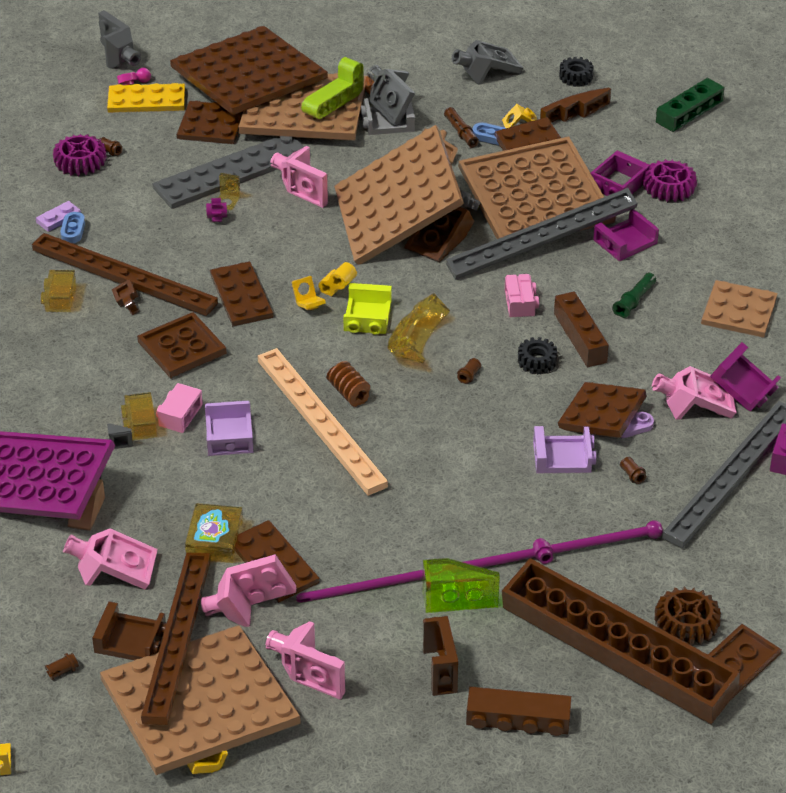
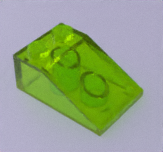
(458, 586)

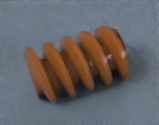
(349, 383)

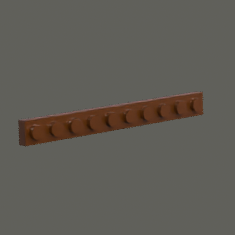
(121, 272)
(176, 639)

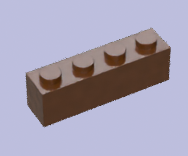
(581, 329)
(518, 711)

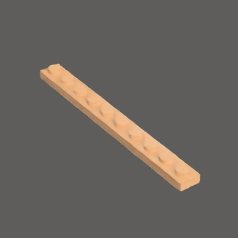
(323, 422)

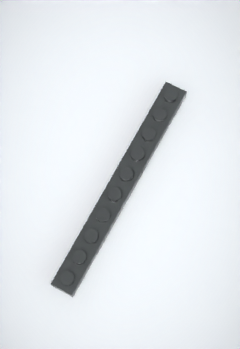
(541, 233)
(726, 478)

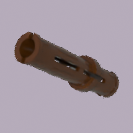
(470, 138)

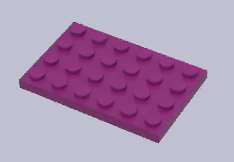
(50, 473)

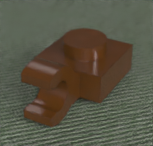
(125, 295)

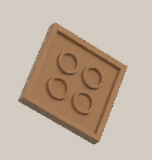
(739, 308)

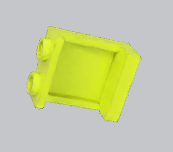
(368, 308)

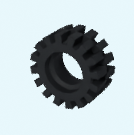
(576, 71)
(537, 364)

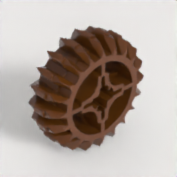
(687, 620)

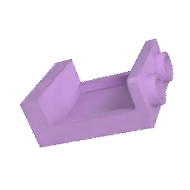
(229, 428)
(563, 453)

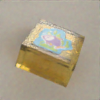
(214, 531)

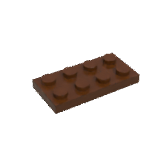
(241, 293)
(266, 541)

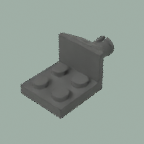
(117, 41)
(483, 56)
(390, 92)

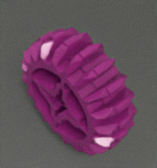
(79, 154)
(670, 180)

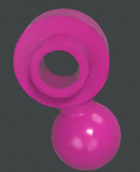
(143, 75)

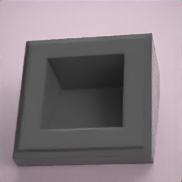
(120, 436)

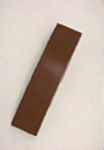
(579, 104)

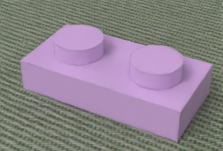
(55, 217)

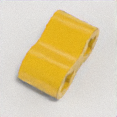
(337, 279)

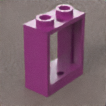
(619, 162)

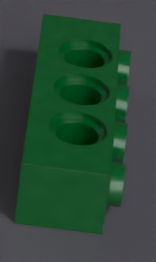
(689, 104)

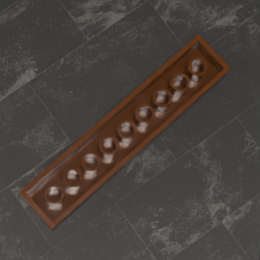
(621, 640)

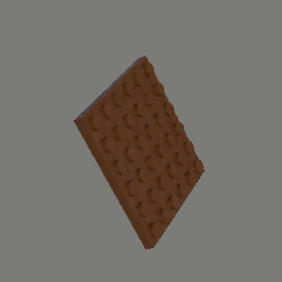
(248, 69)

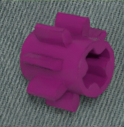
(216, 210)

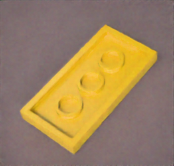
(146, 98)

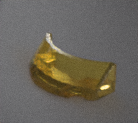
(415, 328)

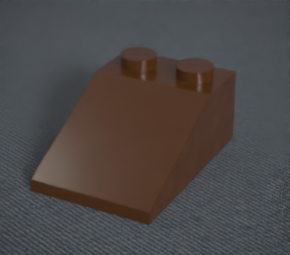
(442, 235)

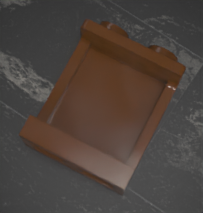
(127, 635)
(444, 668)

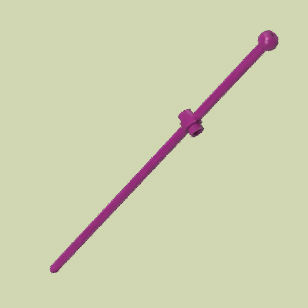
(540, 550)

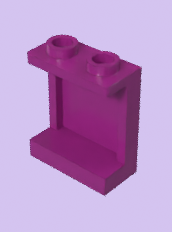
(627, 237)
(744, 379)

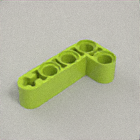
(338, 92)

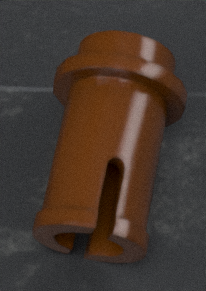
(112, 147)
(467, 373)
(636, 473)
(62, 666)

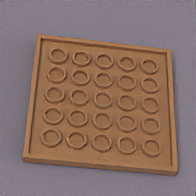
(285, 118)
(530, 184)
(398, 195)
(220, 701)

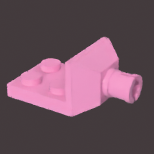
(301, 178)
(694, 387)
(114, 555)
(246, 586)
(307, 664)

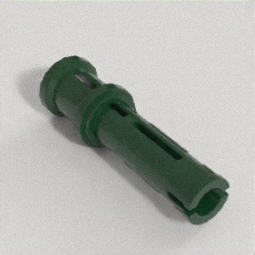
(630, 299)

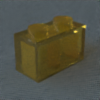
(59, 291)
(139, 415)

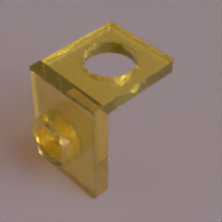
(229, 188)

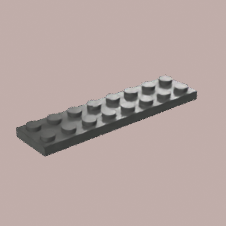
(205, 178)

